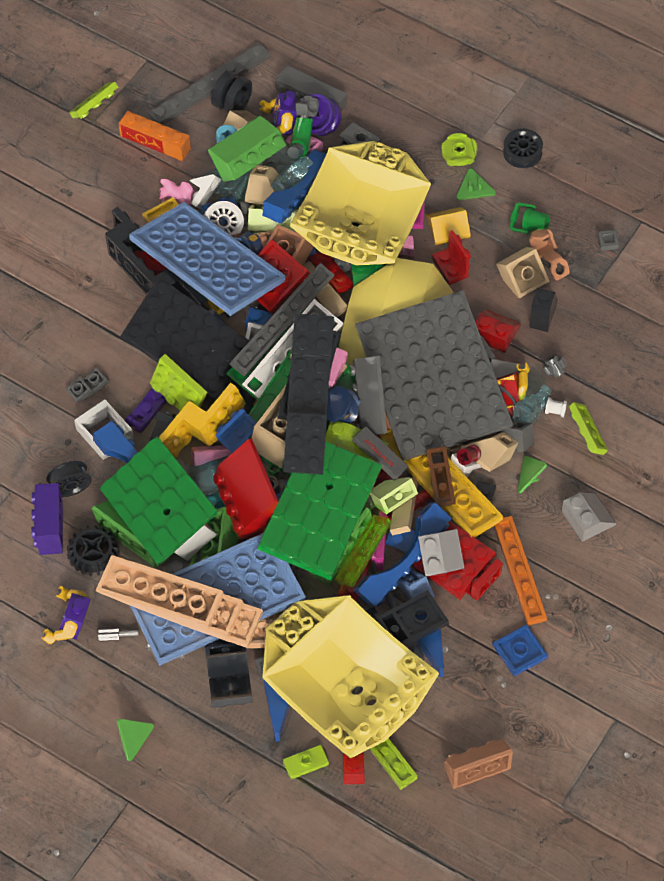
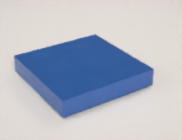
(520, 650)

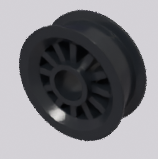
(523, 148)
(71, 477)

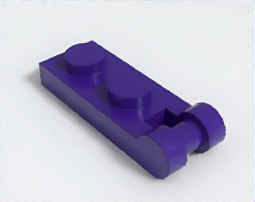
(146, 410)

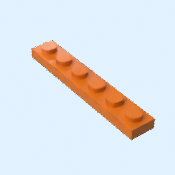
(520, 571)

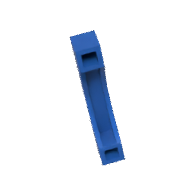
(282, 203)
(114, 443)
(375, 587)

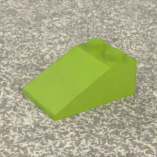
(342, 434)

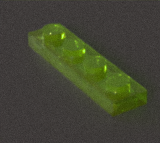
(363, 550)

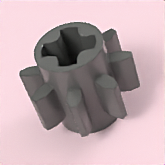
(555, 366)

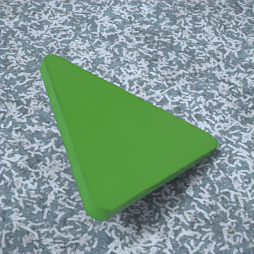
(474, 187)
(530, 470)
(133, 735)

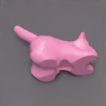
(181, 193)

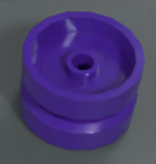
(328, 116)

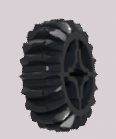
(93, 543)

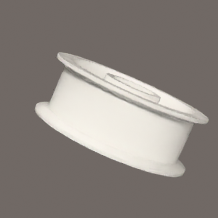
(239, 220)

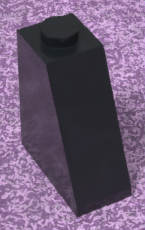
(543, 309)

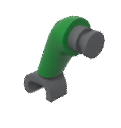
(302, 130)

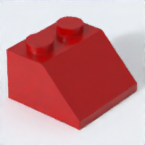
(497, 329)

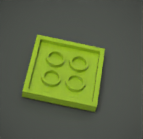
(176, 384)

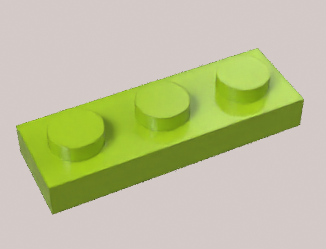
(94, 100)
(588, 428)
(394, 764)

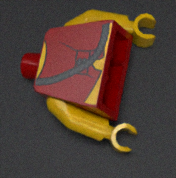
(514, 387)

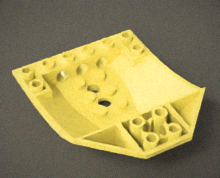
(367, 187)
(386, 291)
(328, 649)

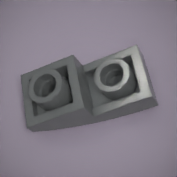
(88, 386)

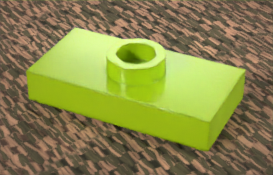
(305, 762)

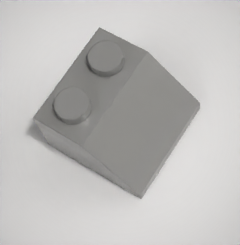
(587, 515)
(441, 552)

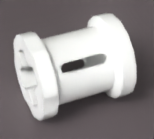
(556, 407)

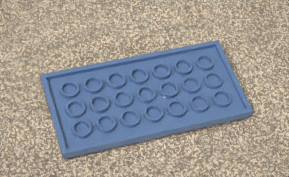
(207, 258)
(239, 573)

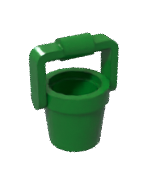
(531, 220)

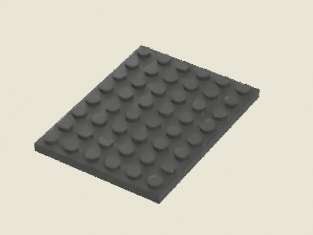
(434, 375)

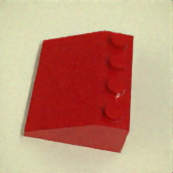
(246, 491)

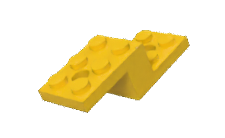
(199, 423)

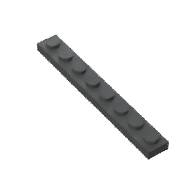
(204, 87)
(281, 320)

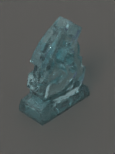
(292, 174)
(234, 188)
(532, 406)

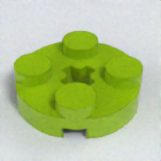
(456, 158)

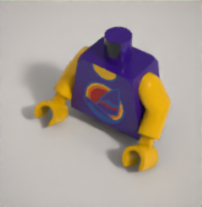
(283, 111)
(73, 616)

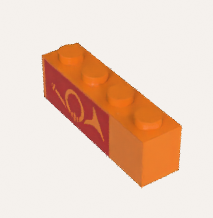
(154, 135)

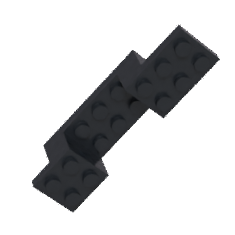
(122, 251)
(308, 394)

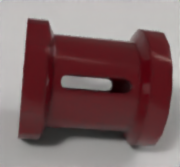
(469, 454)

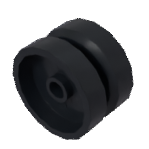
(231, 92)

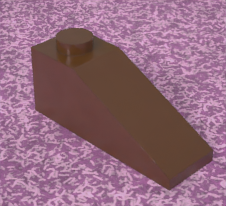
(440, 476)

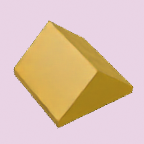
(447, 220)

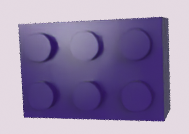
(47, 519)

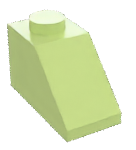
(393, 493)

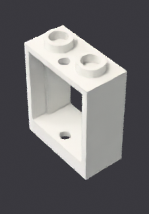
(95, 416)

